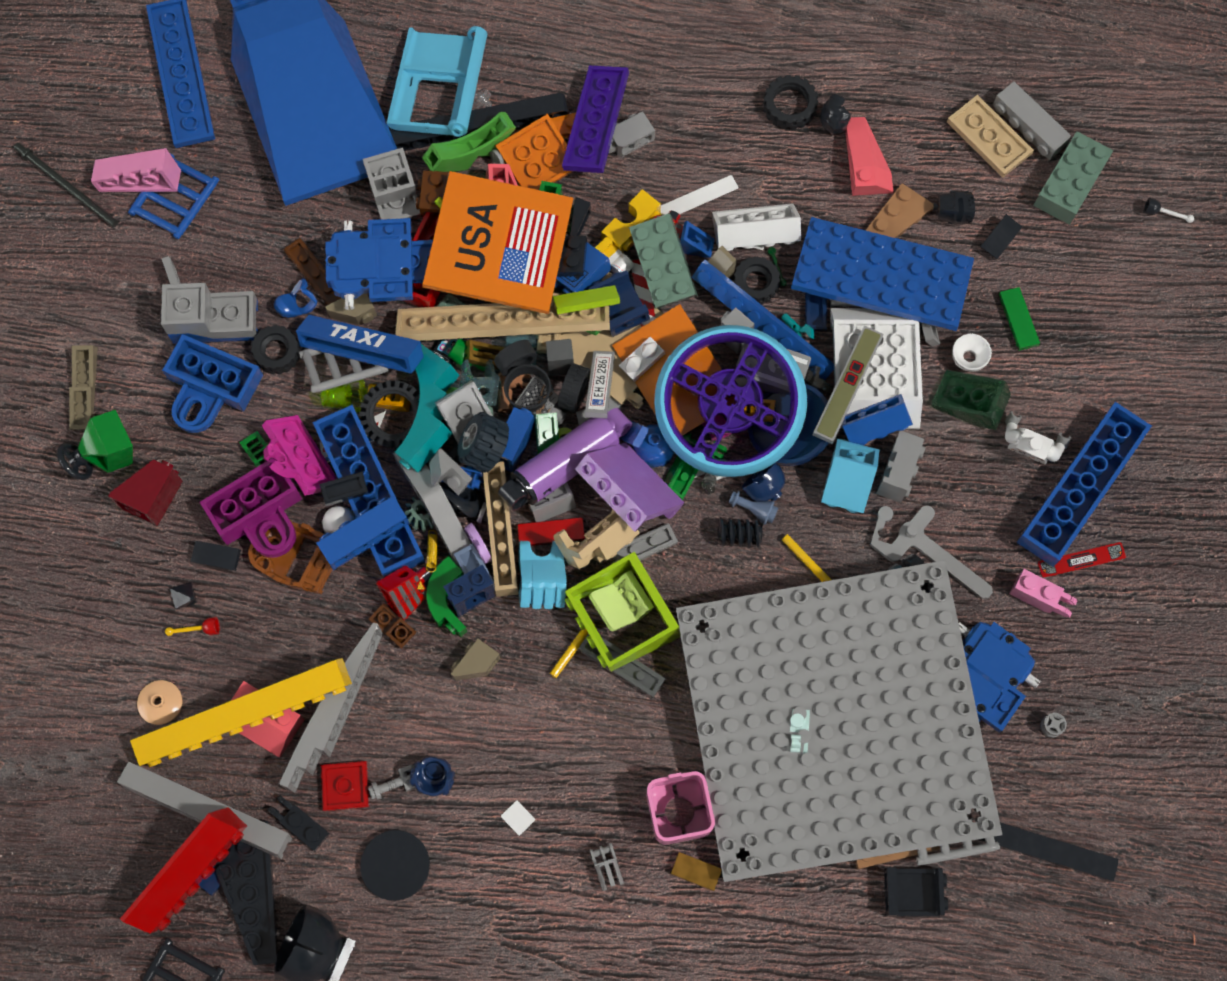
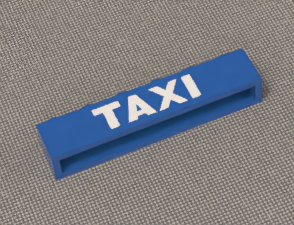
(360, 343)

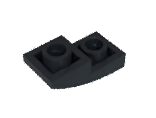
(1001, 236)
(215, 555)

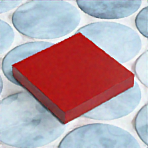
(345, 786)

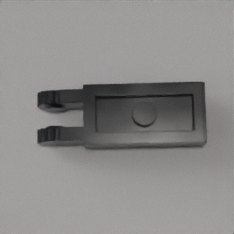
(300, 824)

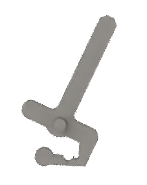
(912, 535)

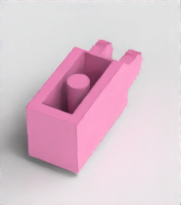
(1041, 593)

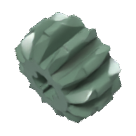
(415, 517)

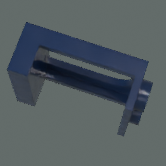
(470, 587)

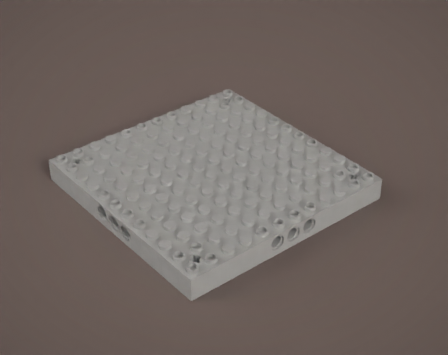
(889, 723)

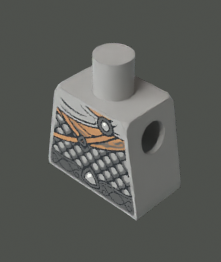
(535, 393)

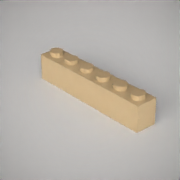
(500, 533)

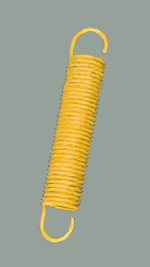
(431, 551)

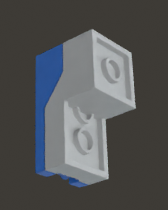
(206, 315)

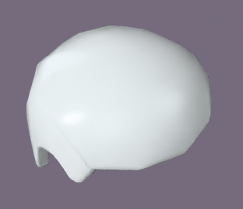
(335, 517)

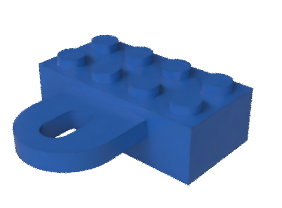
(208, 379)

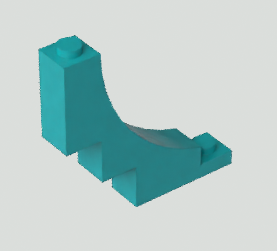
(427, 430)

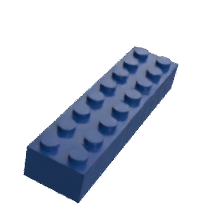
(350, 454)
(1084, 484)

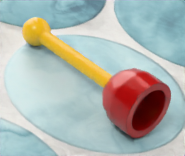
(209, 626)

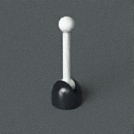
(1153, 206)

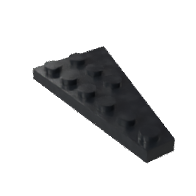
(249, 889)

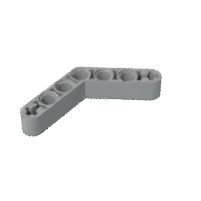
(437, 508)

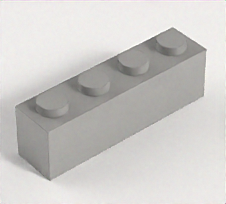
(1031, 120)

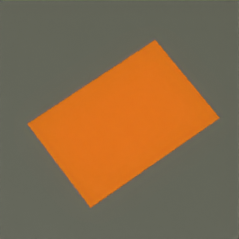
(669, 332)

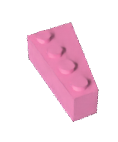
(137, 173)

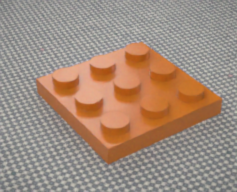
(535, 153)

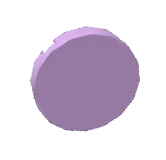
(475, 539)

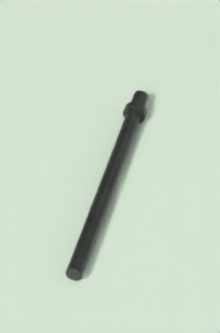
(27, 154)

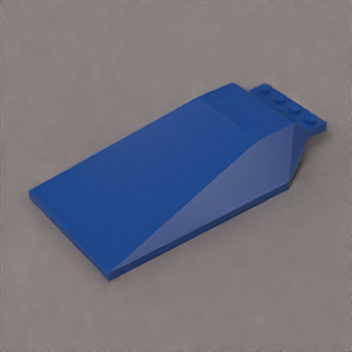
(306, 94)

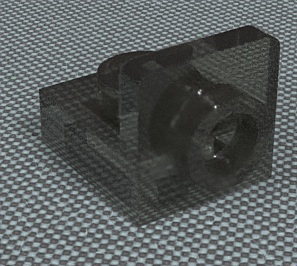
(812, 379)

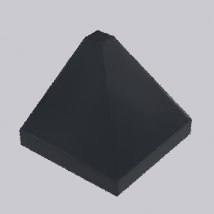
(183, 595)

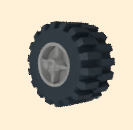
(483, 442)

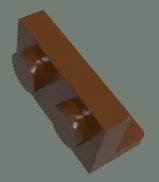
(431, 186)

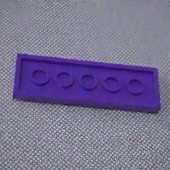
(595, 119)

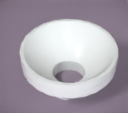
(975, 344)

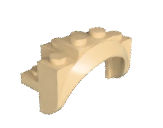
(600, 543)

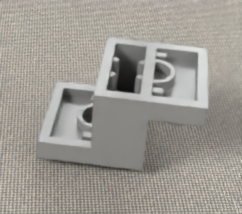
(392, 185)

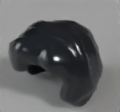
(833, 116)

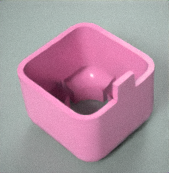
(691, 787)

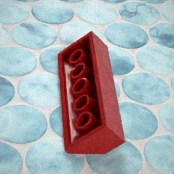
(185, 871)

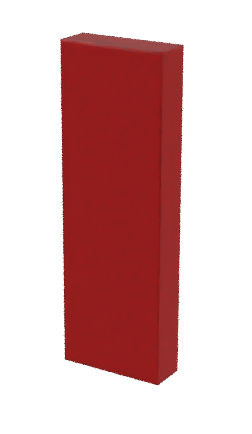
(543, 532)

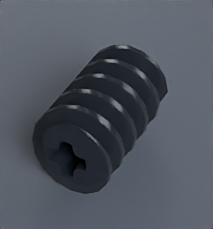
(739, 532)

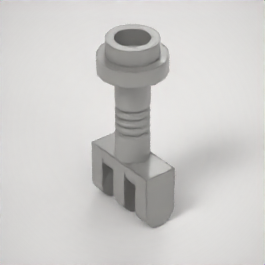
(376, 790)

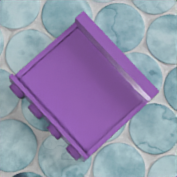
(628, 485)

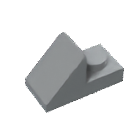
(445, 469)

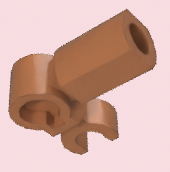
(503, 404)

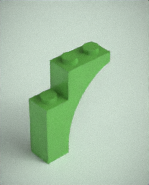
(462, 152)

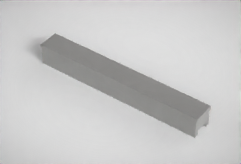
(198, 806)

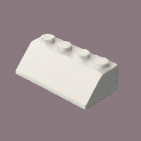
(757, 226)

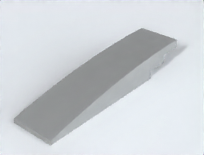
(331, 714)

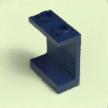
(630, 310)

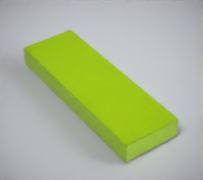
(586, 299)

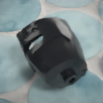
(955, 207)

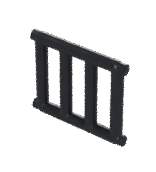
(168, 948)

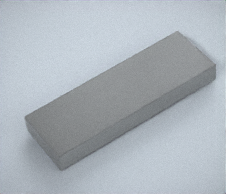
(649, 543)

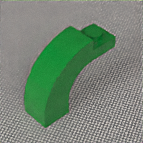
(437, 596)

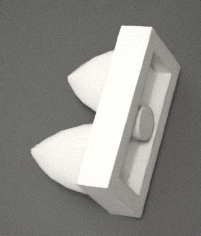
(642, 359)

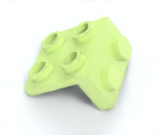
(621, 602)

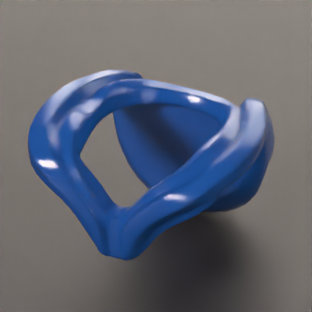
(286, 303)

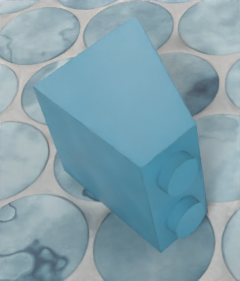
(850, 476)

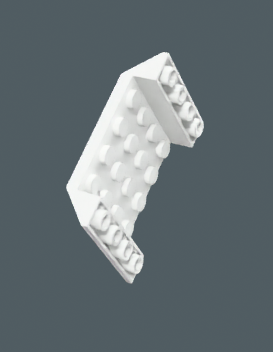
(895, 363)

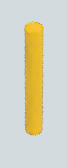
(802, 555)
(571, 650)

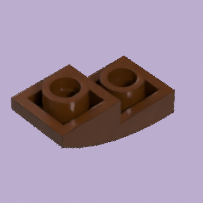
(392, 626)

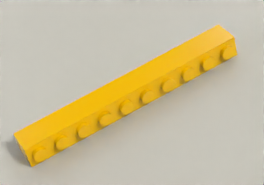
(240, 712)

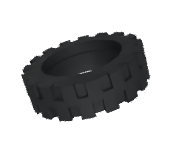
(794, 84)

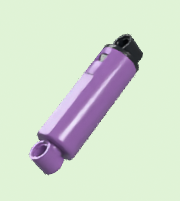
(558, 461)

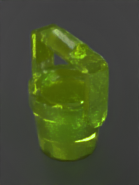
(342, 396)

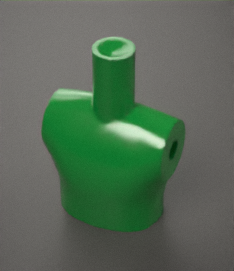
(458, 354)

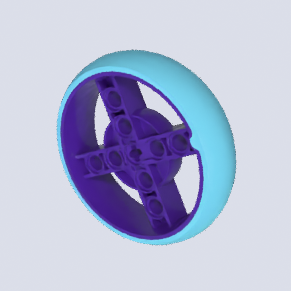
(676, 372)

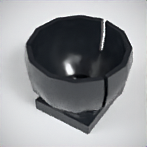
(312, 948)

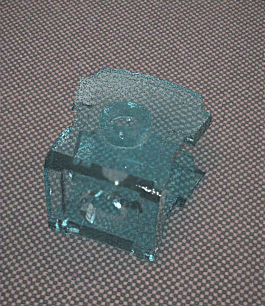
(490, 381)

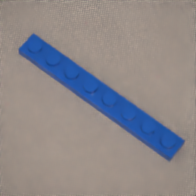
(764, 320)

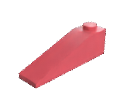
(866, 162)

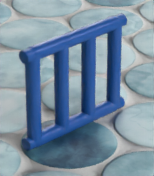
(188, 215)

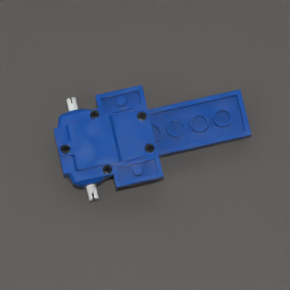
(376, 261)
(996, 667)

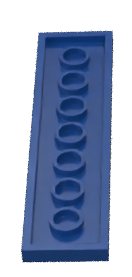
(180, 73)

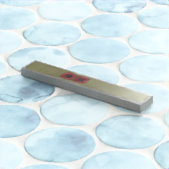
(848, 384)

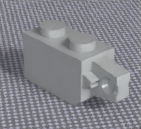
(632, 134)

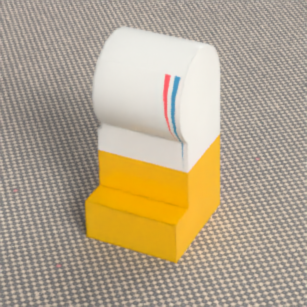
(618, 261)

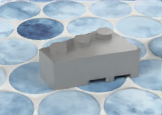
(901, 467)

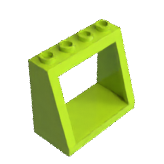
(607, 577)

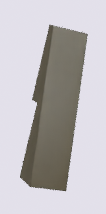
(83, 386)

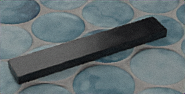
(1057, 852)

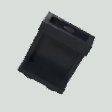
(915, 892)

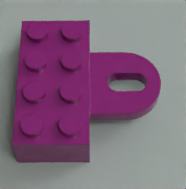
(254, 506)

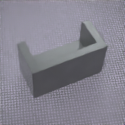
(559, 356)

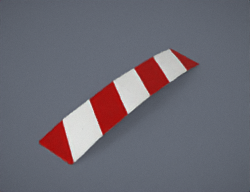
(642, 289)

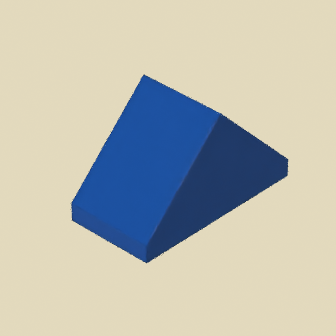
(696, 241)

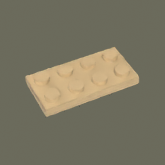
(990, 136)

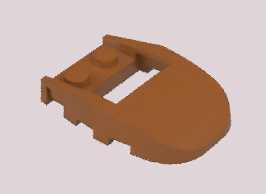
(278, 567)

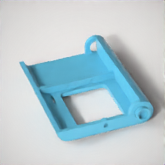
(438, 59)

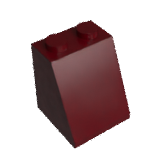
(148, 491)

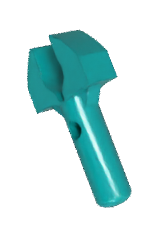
(796, 328)

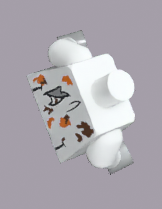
(1033, 444)

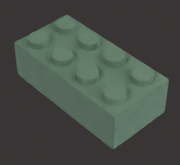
(1073, 178)
(663, 261)

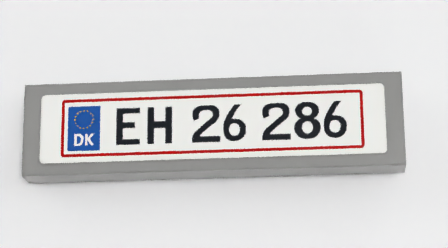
(600, 384)

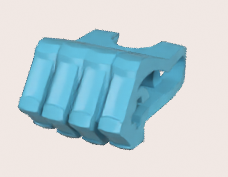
(541, 577)

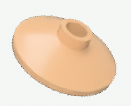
(168, 708)

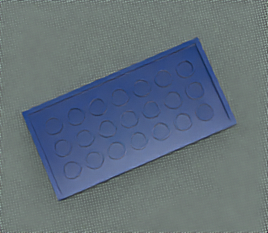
(883, 273)

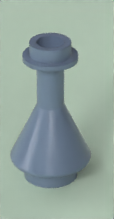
(763, 511)

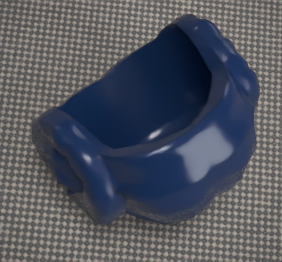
(432, 776)

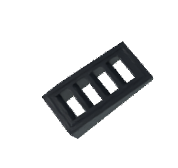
(580, 216)

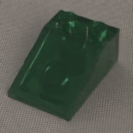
(972, 398)

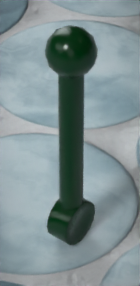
(771, 252)

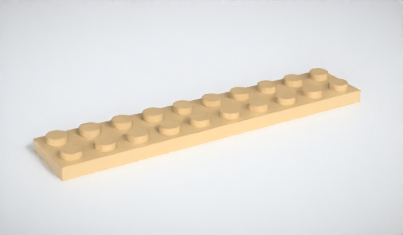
(494, 321)

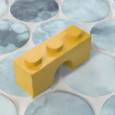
(643, 208)

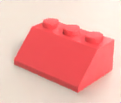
(272, 734)

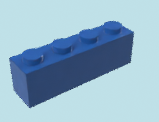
(363, 532)

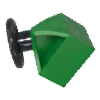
(102, 444)

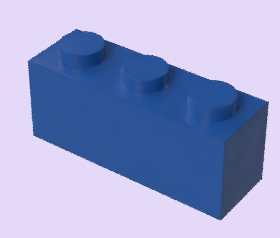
(877, 420)

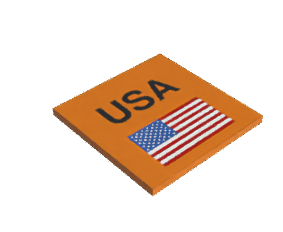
(498, 242)

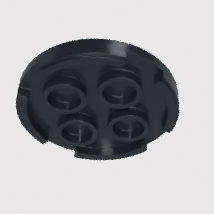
(395, 865)

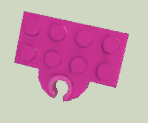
(296, 454)

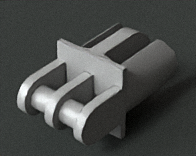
(602, 851)

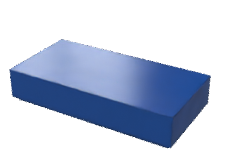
(635, 435)

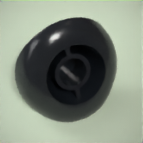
(467, 502)

